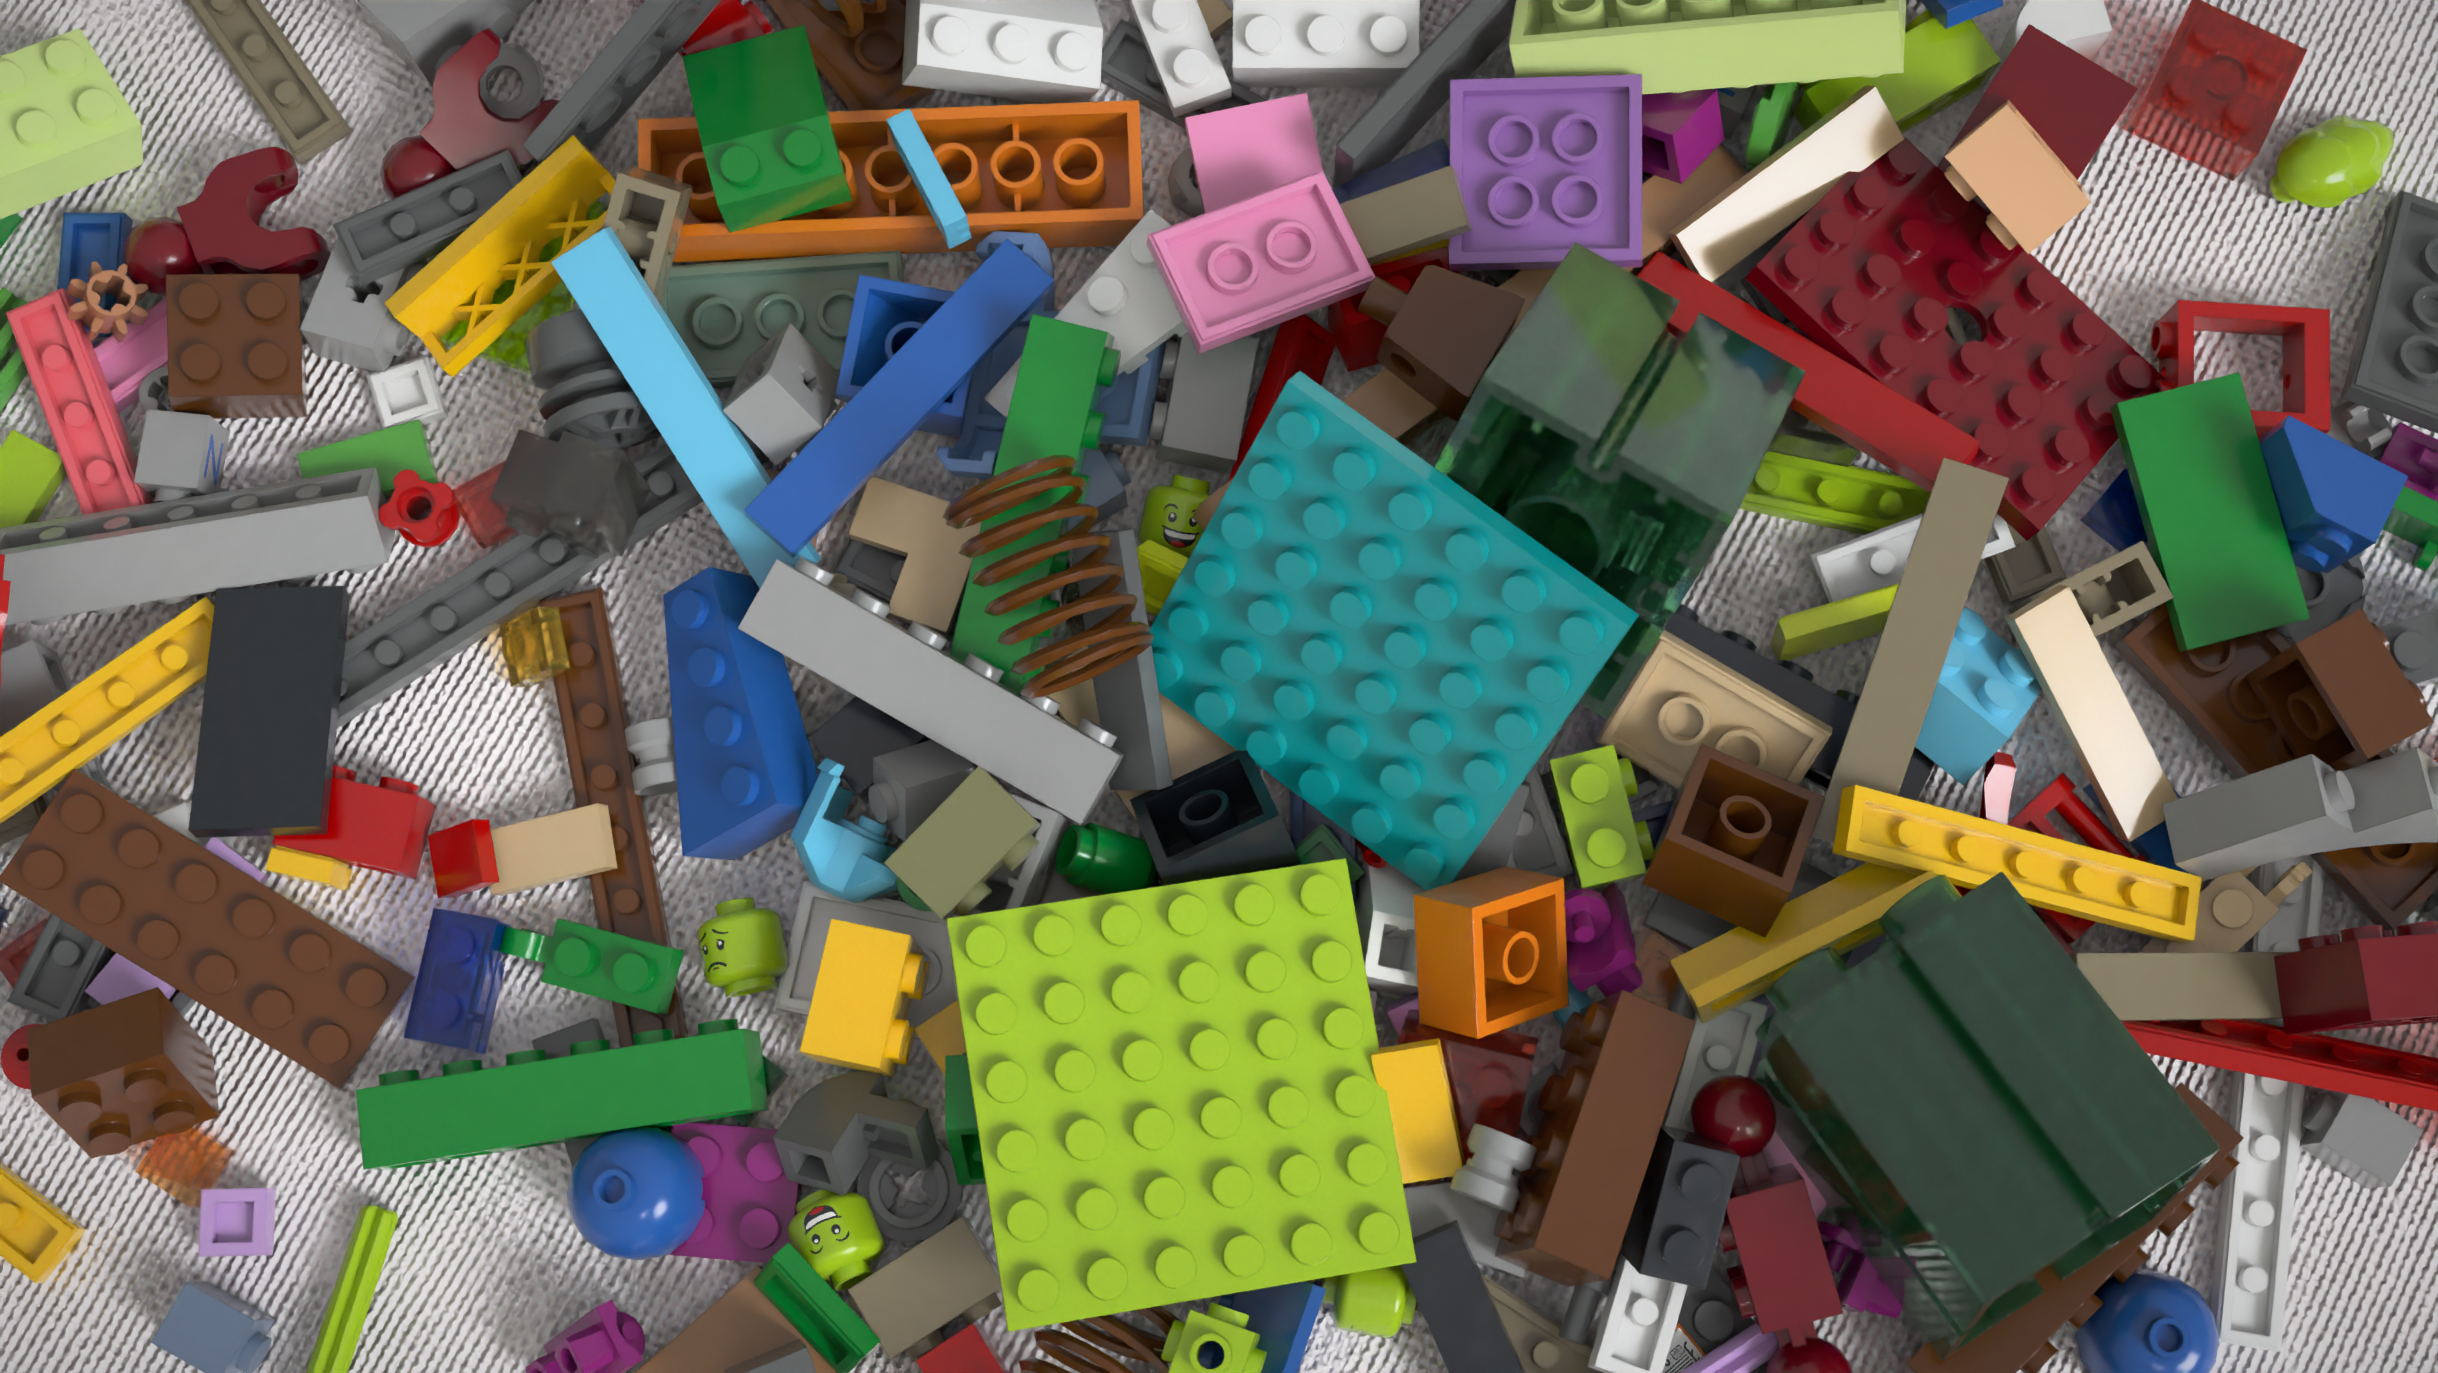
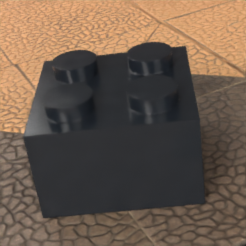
(1214, 823)

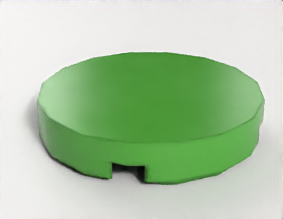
(1771, 122)

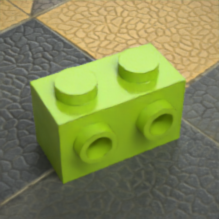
(1598, 818)

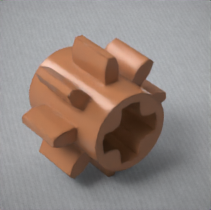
(112, 283)

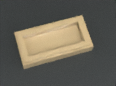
(553, 849)

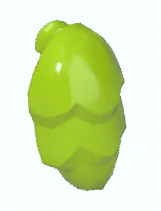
(2332, 162)

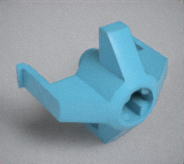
(837, 852)

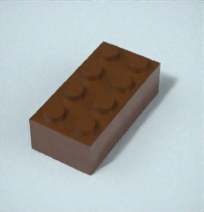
(1594, 1139)

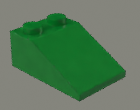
(765, 129)

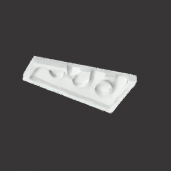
(1120, 298)

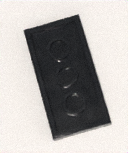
(270, 712)

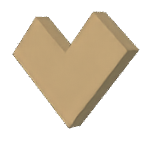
(915, 528)

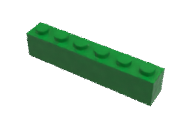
(1048, 416)
(561, 1098)

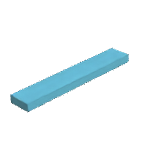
(673, 392)

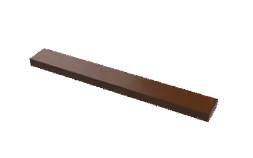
(601, 769)

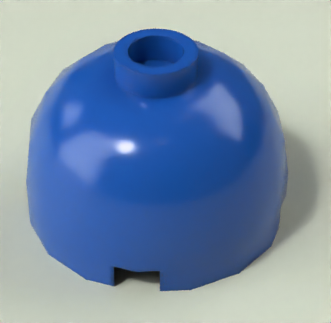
(636, 1193)
(2149, 1327)

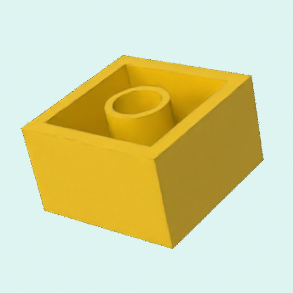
(865, 999)

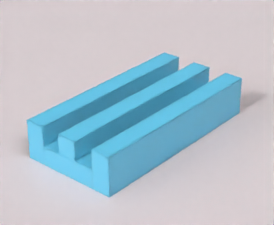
(929, 178)

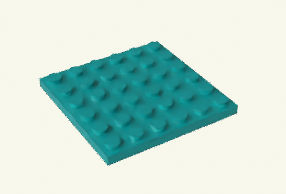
(1378, 635)

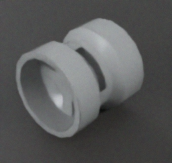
(654, 749)
(1492, 1170)

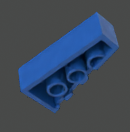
(734, 720)

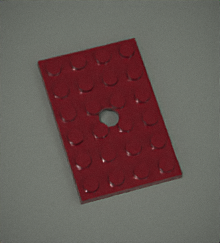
(1874, 285)

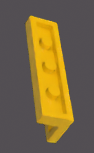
(500, 248)
(1832, 915)

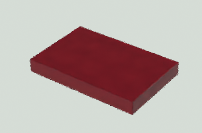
(2059, 95)

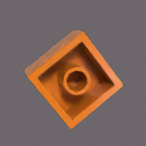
(1491, 951)

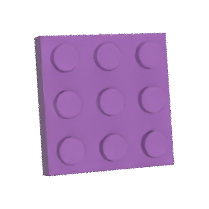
(1547, 169)

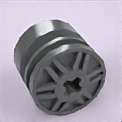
(584, 385)

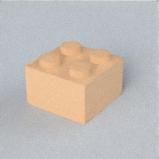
(2016, 179)

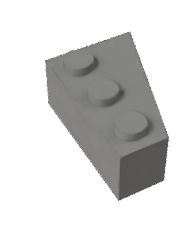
(433, 30)

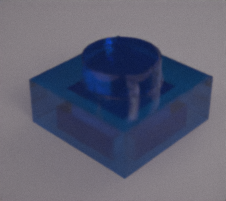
(2117, 514)

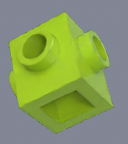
(1218, 1325)

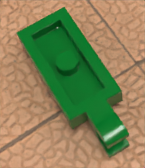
(601, 963)

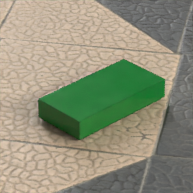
(815, 1310)

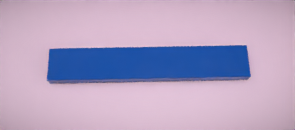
(899, 398)

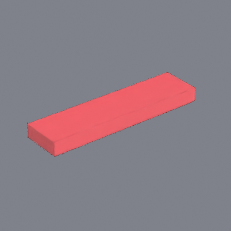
(77, 404)

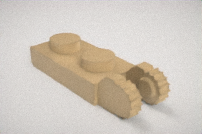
(2232, 912)

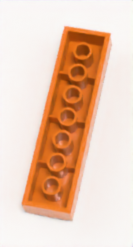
(1013, 168)

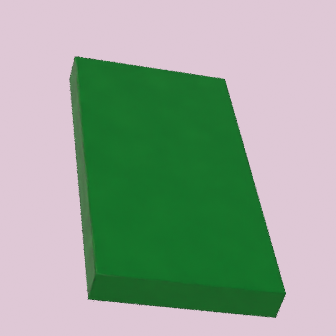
(2209, 511)

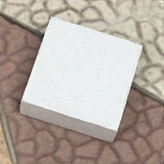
(407, 393)

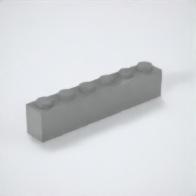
(195, 546)
(932, 690)

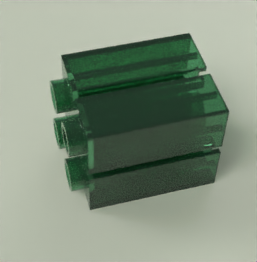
(1620, 441)
(1971, 1107)

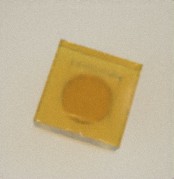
(534, 647)

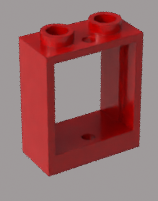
(2304, 352)

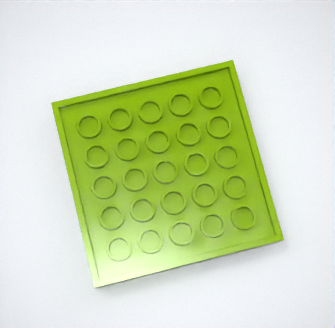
(1178, 1093)

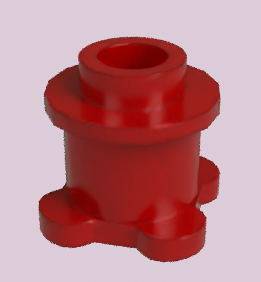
(410, 500)

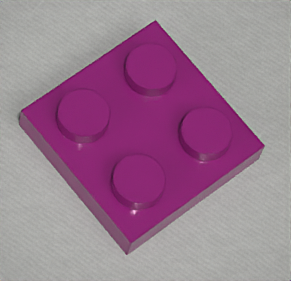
(743, 1191)

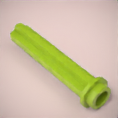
(353, 1290)

